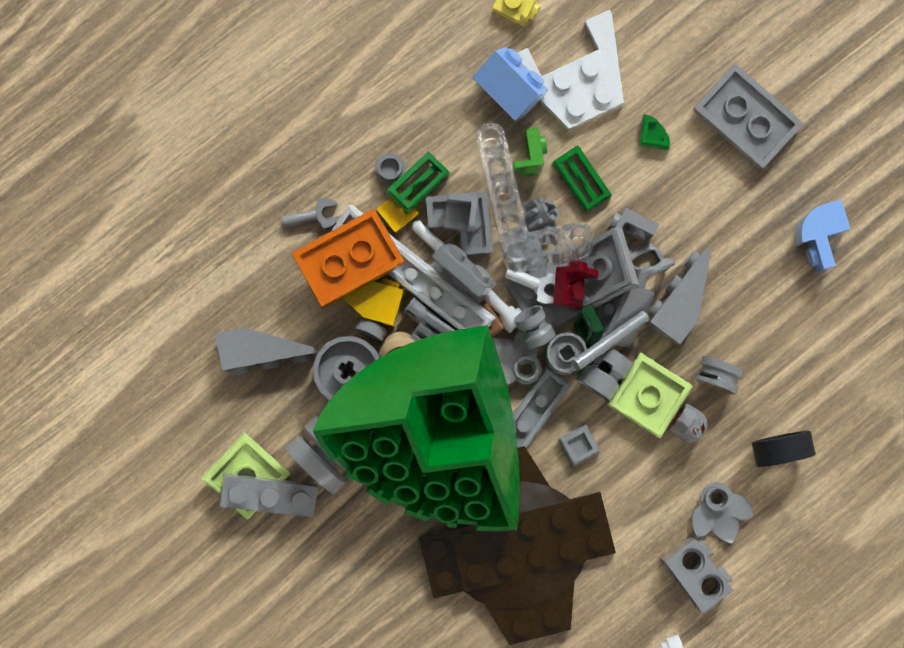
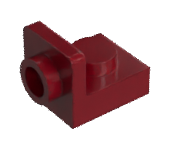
(570, 284)

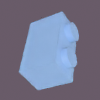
(510, 82)

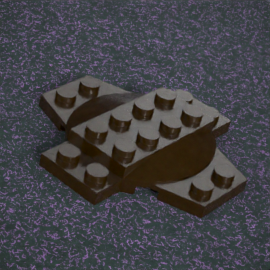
(524, 572)

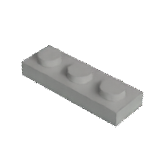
(268, 495)

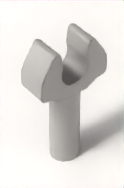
(314, 215)

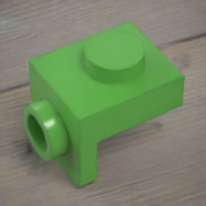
(536, 147)

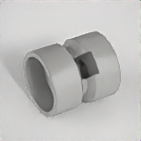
(562, 351)
(600, 382)

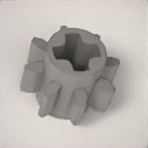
(540, 214)

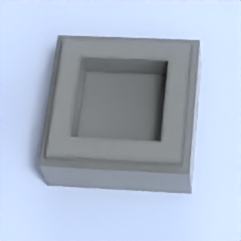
(579, 445)

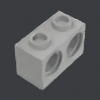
(692, 578)

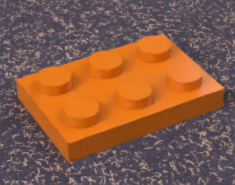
(348, 258)

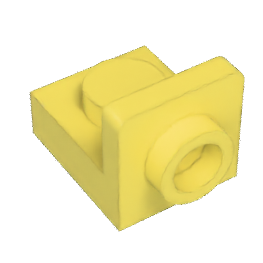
(517, 10)

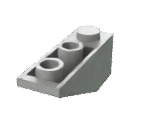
(682, 306)
(251, 348)

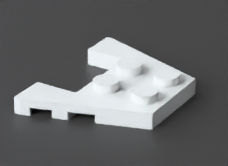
(587, 84)

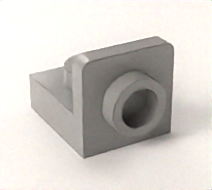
(637, 225)

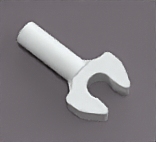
(535, 284)

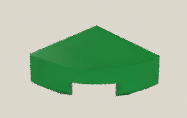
(653, 134)

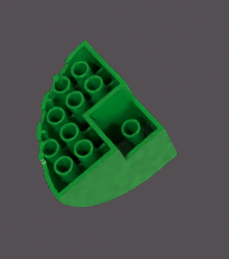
(431, 431)

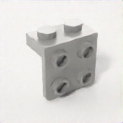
(459, 270)

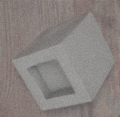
(461, 212)

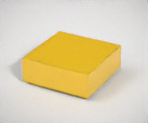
(395, 216)

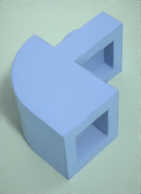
(815, 229)

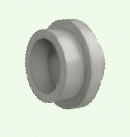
(389, 168)

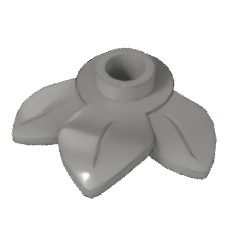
(513, 355)
(720, 517)

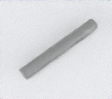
(610, 340)

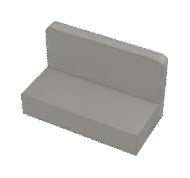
(621, 309)

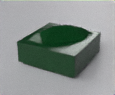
(588, 326)

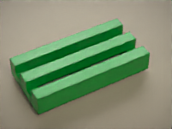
(571, 184)
(400, 199)

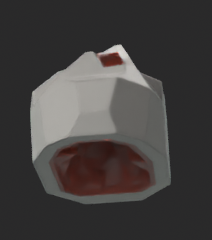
(688, 424)

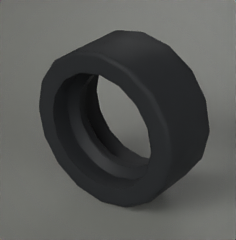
(783, 448)

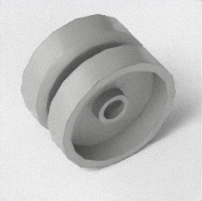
(335, 357)
(315, 460)

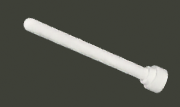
(506, 313)

